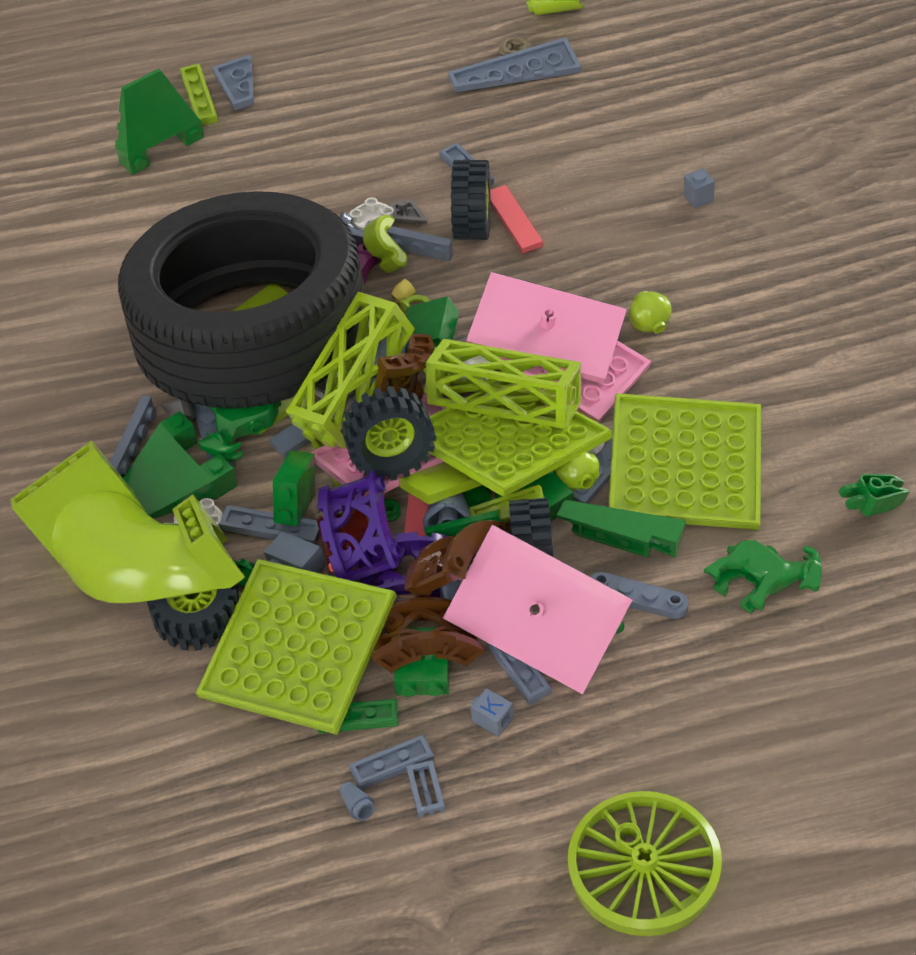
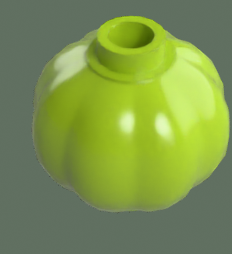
(650, 312)
(579, 472)

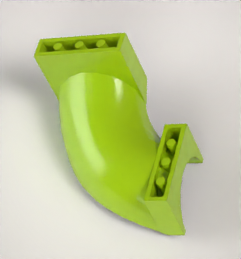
(111, 544)

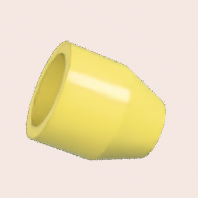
(402, 290)

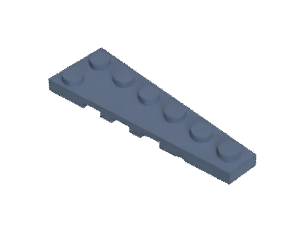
(533, 63)

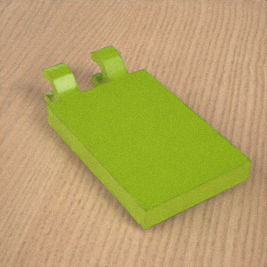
(437, 483)

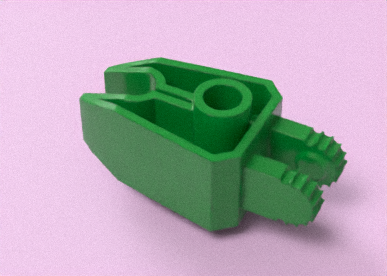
(874, 493)

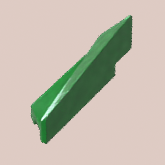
(624, 528)

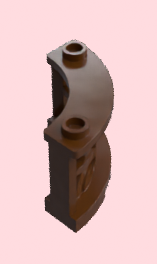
(403, 369)
(447, 558)
(408, 645)

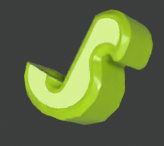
(382, 245)

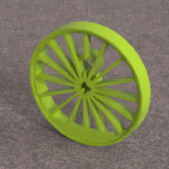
(632, 866)

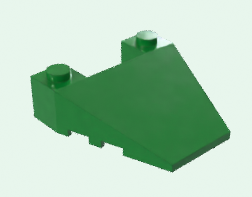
(150, 115)
(169, 475)

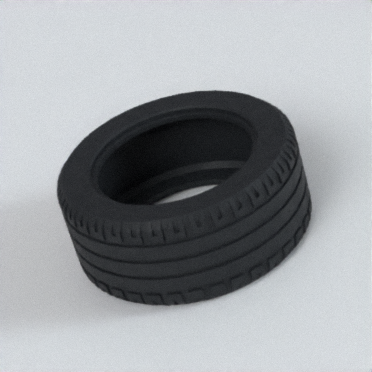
(230, 244)

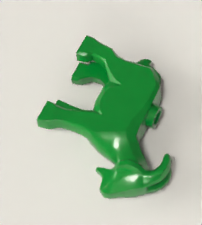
(235, 424)
(764, 569)

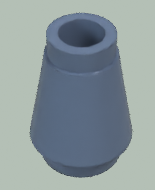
(357, 802)

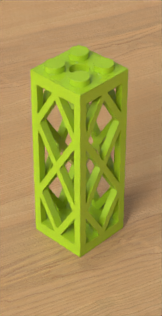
(384, 321)
(447, 368)

